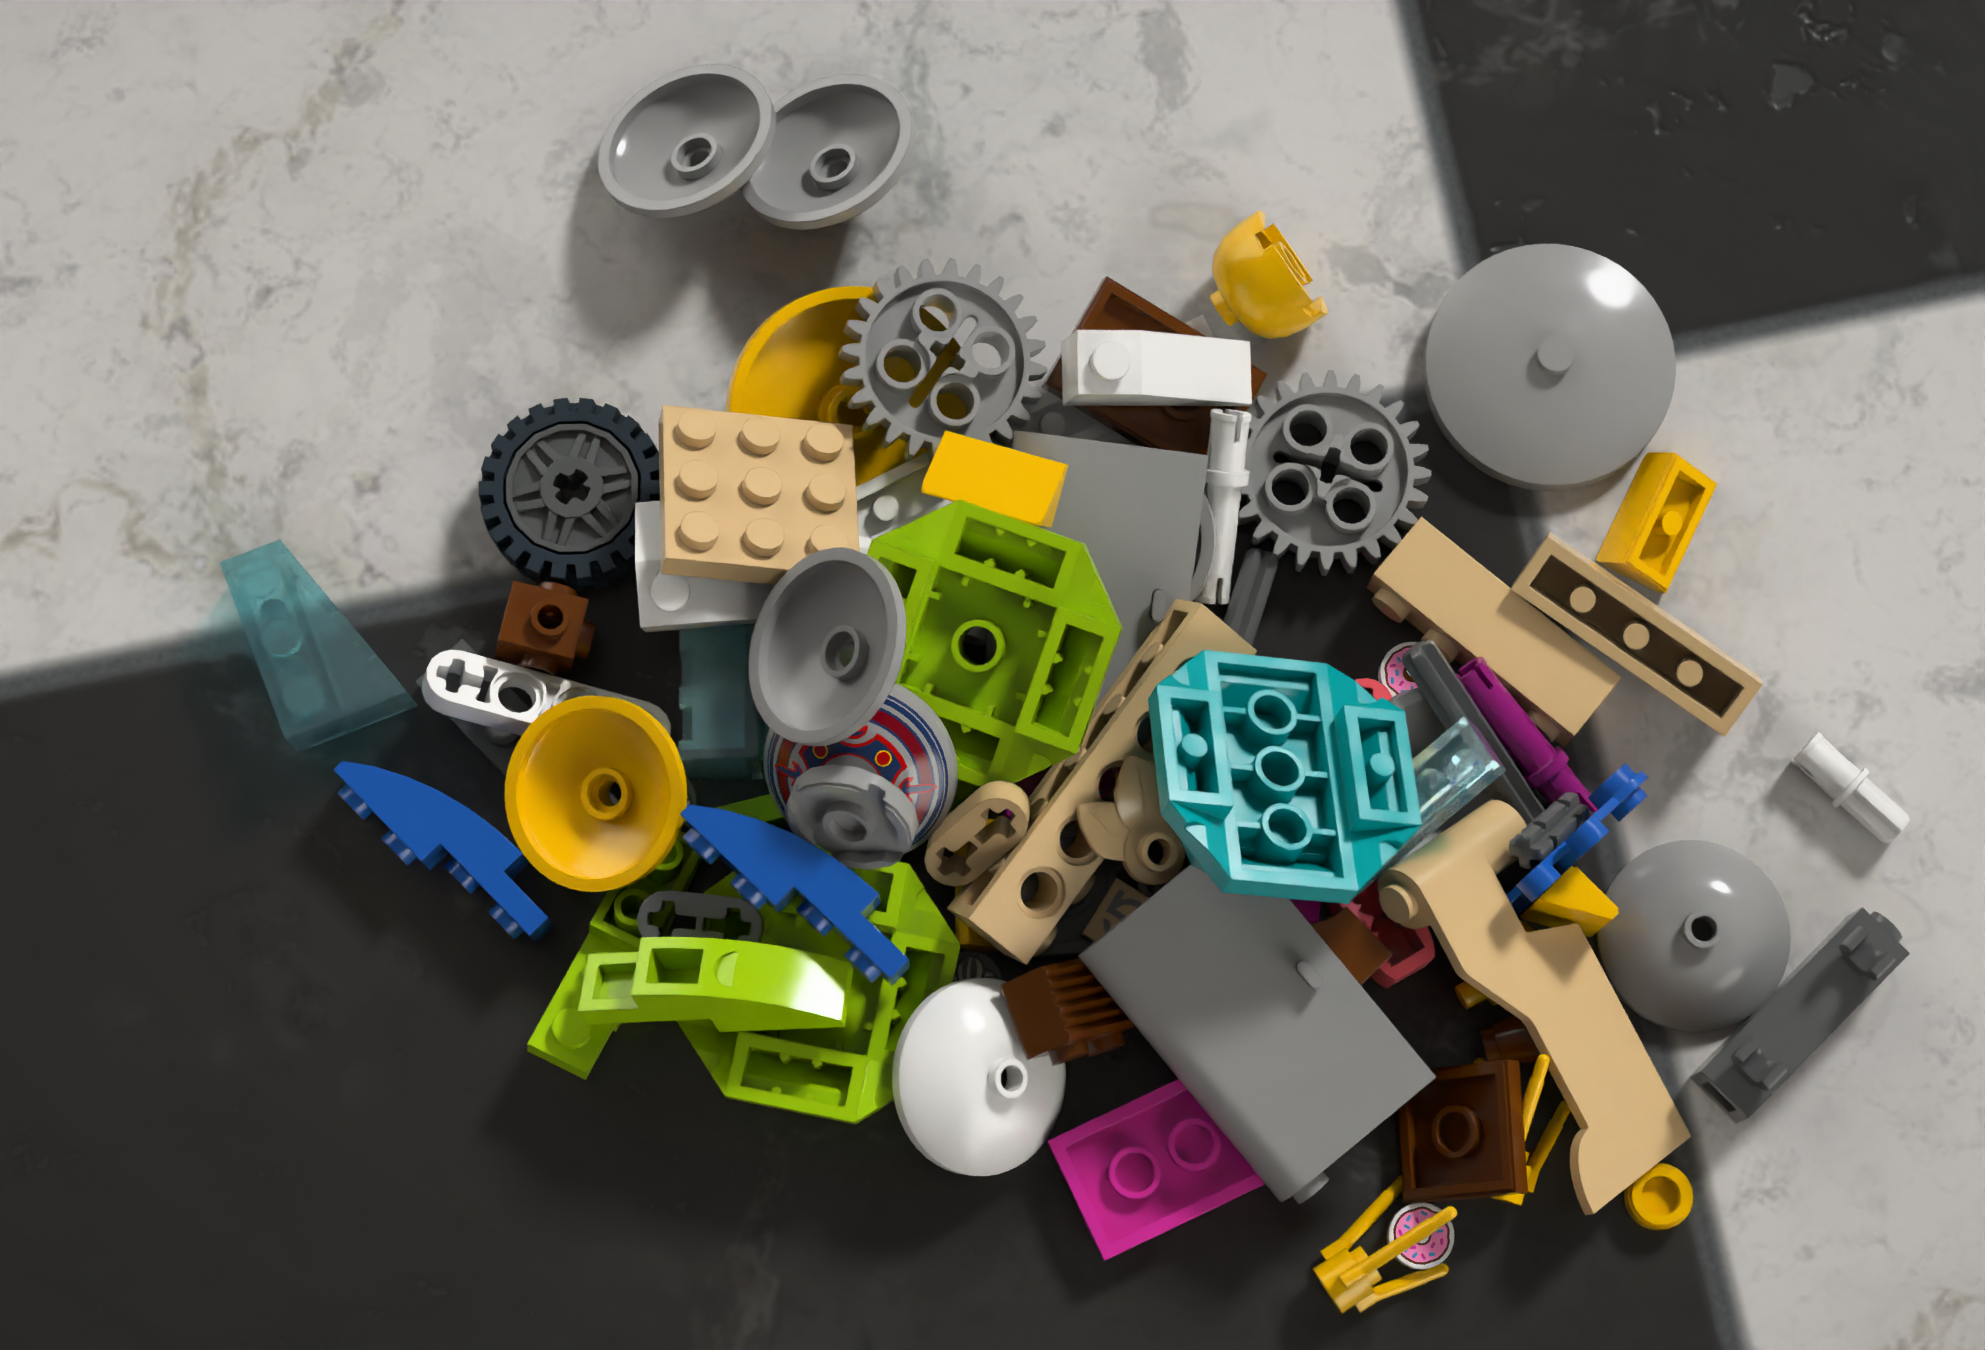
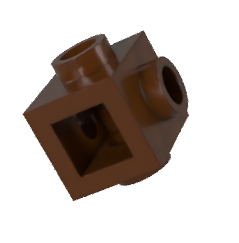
(544, 628)

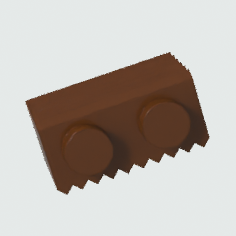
(1064, 1013)

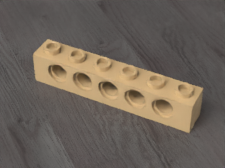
(993, 900)

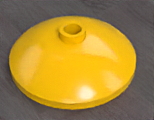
(562, 799)

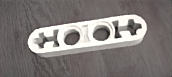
(543, 689)

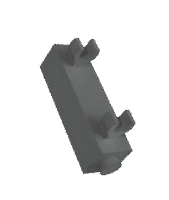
(1801, 1013)

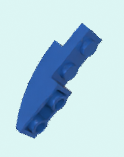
(430, 826)
(779, 866)

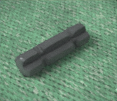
(1548, 830)

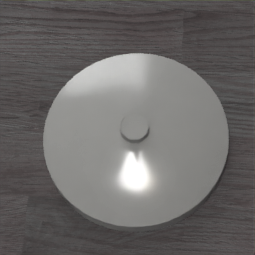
(1549, 367)

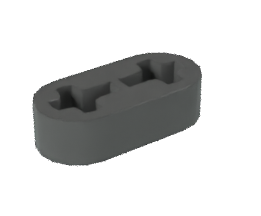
(702, 907)

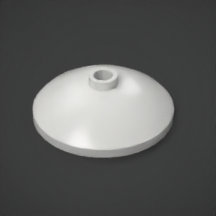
(952, 1086)

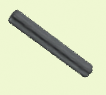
(1451, 703)

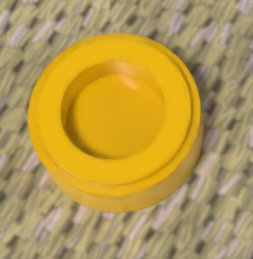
(1659, 1197)

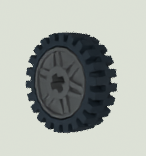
(558, 450)

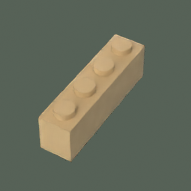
(1480, 616)
(1637, 634)

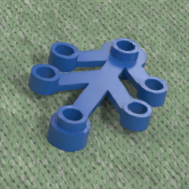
(1615, 796)

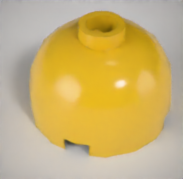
(1262, 281)

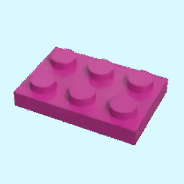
(1149, 1168)

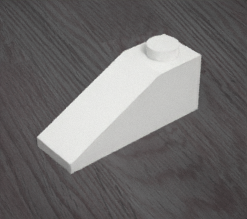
(1154, 369)

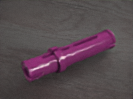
(1540, 762)

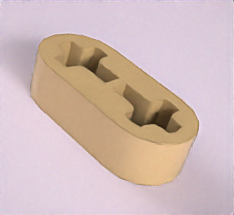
(986, 843)

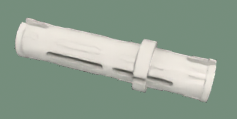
(1223, 490)

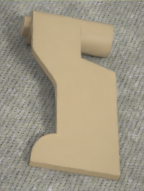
(1552, 987)

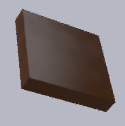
(1464, 1135)

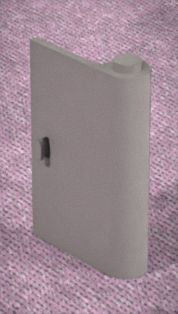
(1140, 525)
(1270, 1060)

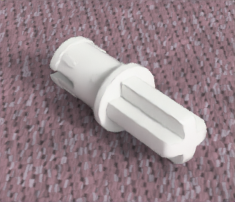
(1851, 789)

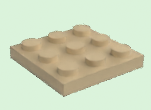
(752, 493)

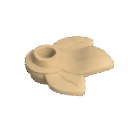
(1130, 823)

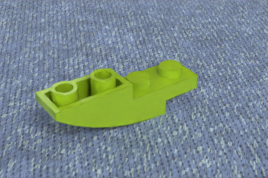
(718, 980)
(562, 1033)

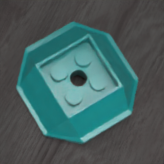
(1282, 775)

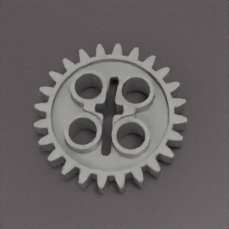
(897, 330)
(1342, 419)

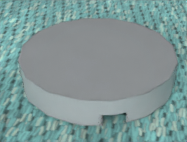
(852, 815)

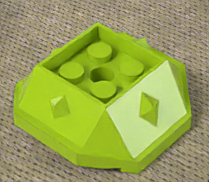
(1048, 624)
(835, 1069)

